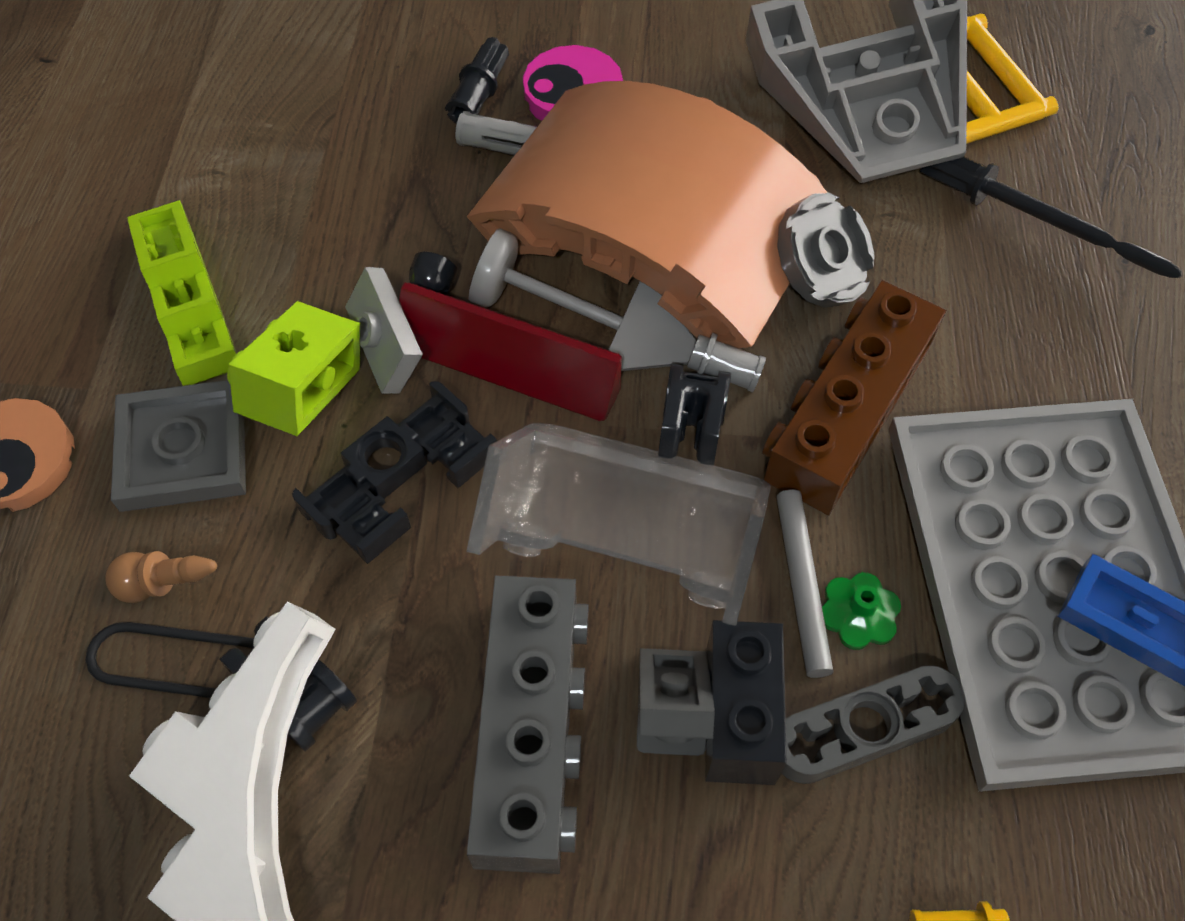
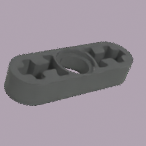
(905, 688)

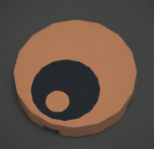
(32, 452)

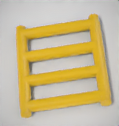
(990, 118)

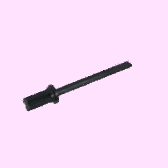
(981, 181)

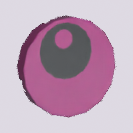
(563, 70)

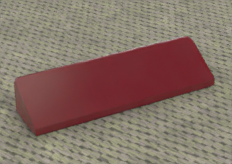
(513, 353)

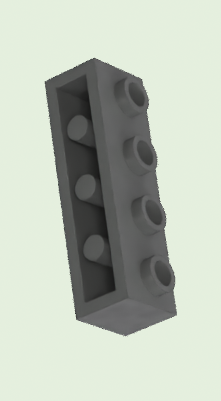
(524, 727)

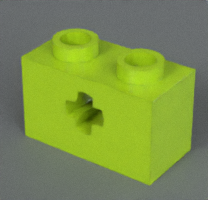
(294, 367)

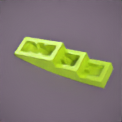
(182, 293)

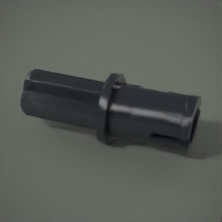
(478, 79)

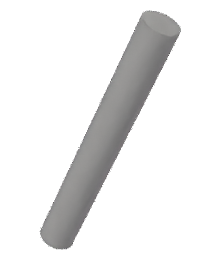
(804, 585)

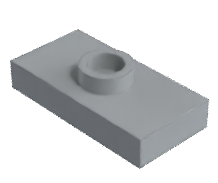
(383, 330)

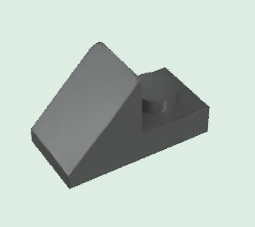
(674, 702)

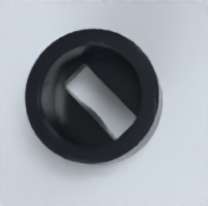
(432, 272)

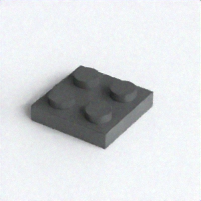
(177, 446)

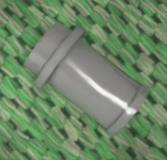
(714, 356)

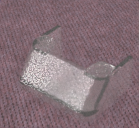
(623, 503)

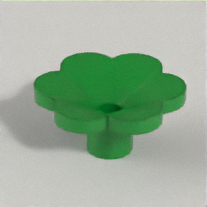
(858, 620)

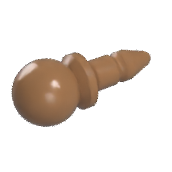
(139, 575)

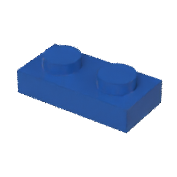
(1129, 616)

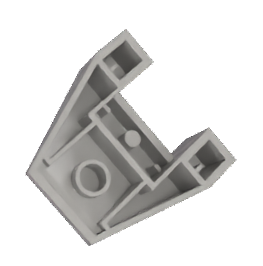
(875, 99)

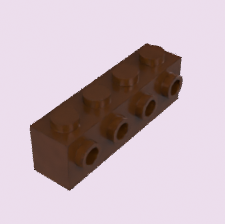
(852, 397)

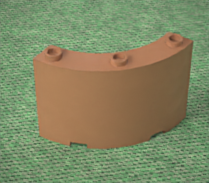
(657, 194)

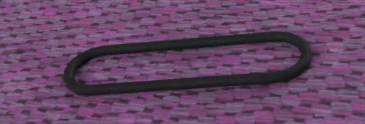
(148, 629)

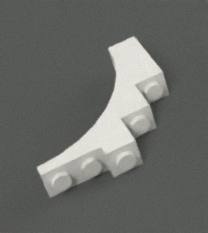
(226, 778)

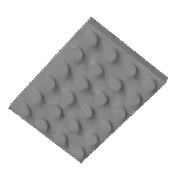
(1002, 527)

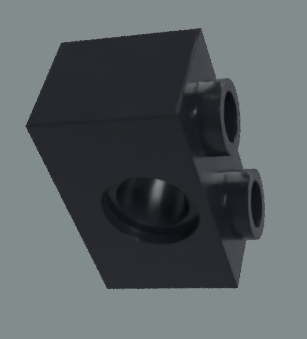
(748, 703)

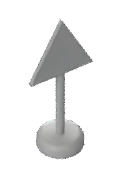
(644, 336)

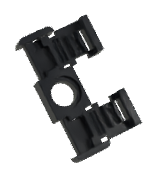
(358, 508)

